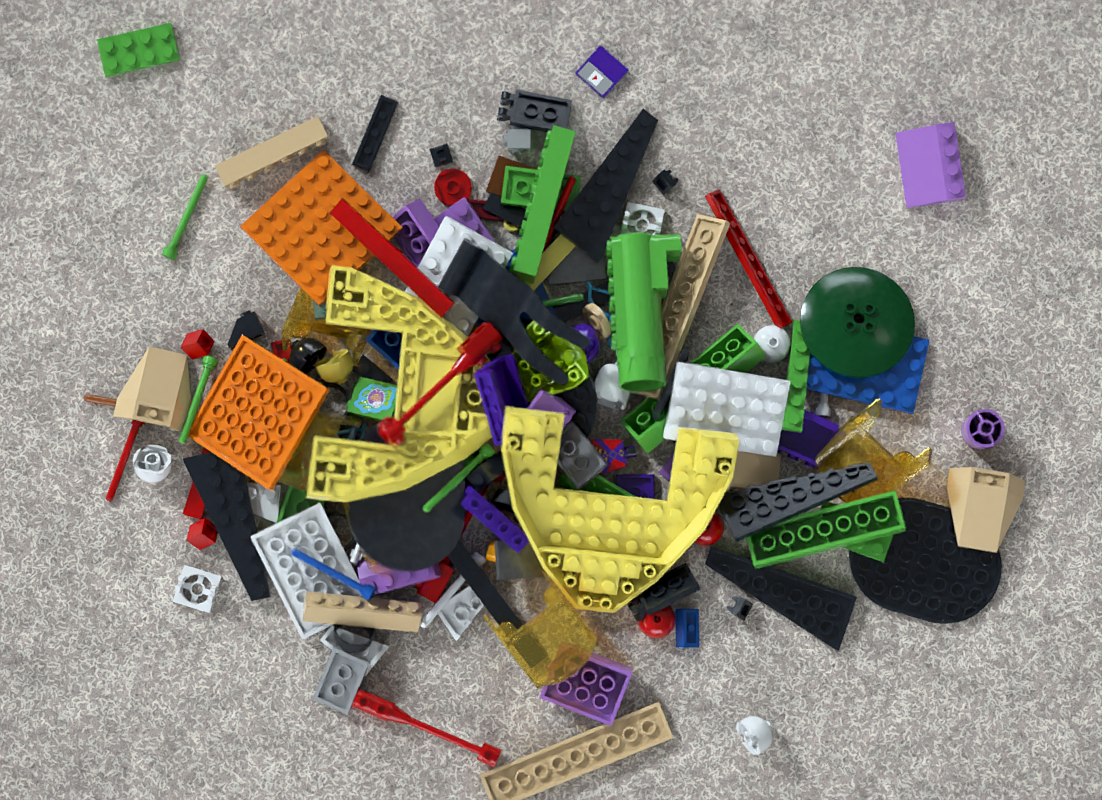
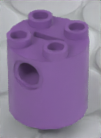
(982, 429)

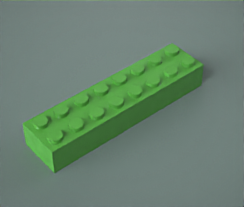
(544, 199)
(731, 352)
(827, 530)

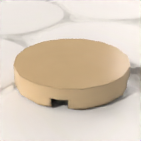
(595, 317)

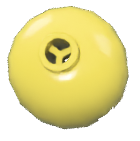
(335, 367)

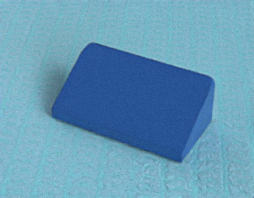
(687, 627)

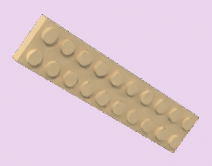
(688, 287)
(577, 755)

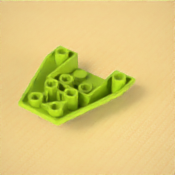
(561, 352)

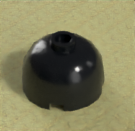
(306, 353)

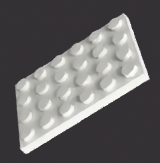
(440, 256)
(728, 403)
(315, 536)

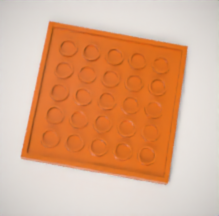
(303, 234)
(257, 412)

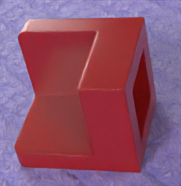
(197, 344)
(202, 534)

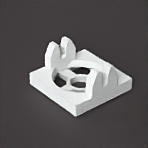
(631, 208)
(188, 571)

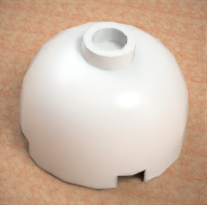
(773, 342)
(152, 463)
(756, 733)

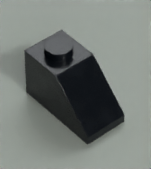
(247, 325)
(487, 472)

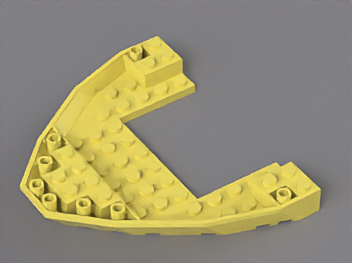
(438, 434)
(610, 545)

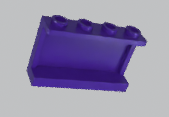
(500, 388)
(811, 440)
(494, 519)

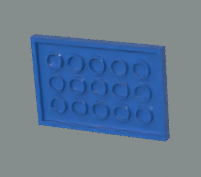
(895, 387)

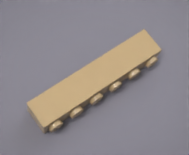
(272, 152)
(362, 613)

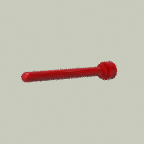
(559, 208)
(123, 459)

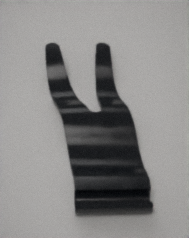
(500, 299)

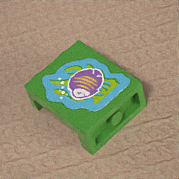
(372, 399)

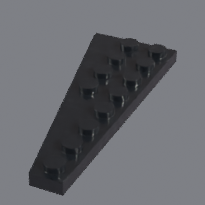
(598, 205)
(766, 505)
(230, 508)
(806, 603)

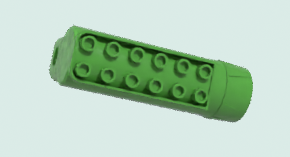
(636, 288)

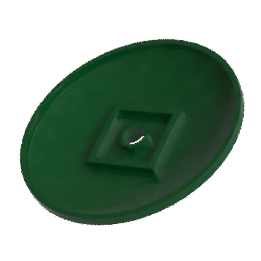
(852, 347)

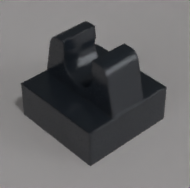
(441, 155)
(664, 181)
(740, 608)

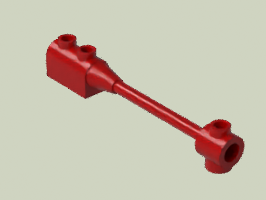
(472, 352)
(434, 588)
(389, 711)

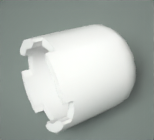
(608, 388)

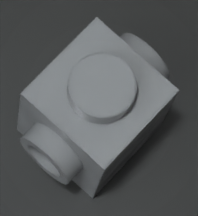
(518, 140)

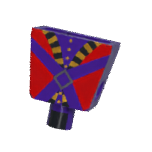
(613, 453)

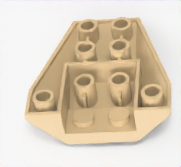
(157, 390)
(754, 470)
(983, 505)

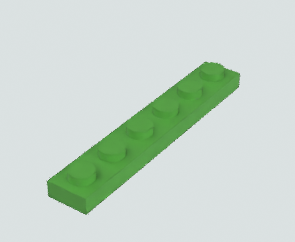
(798, 375)

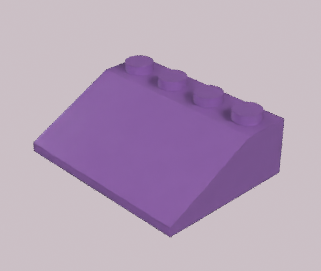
(930, 165)
(390, 580)
(593, 689)

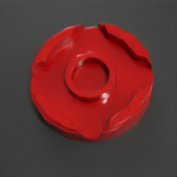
(452, 186)

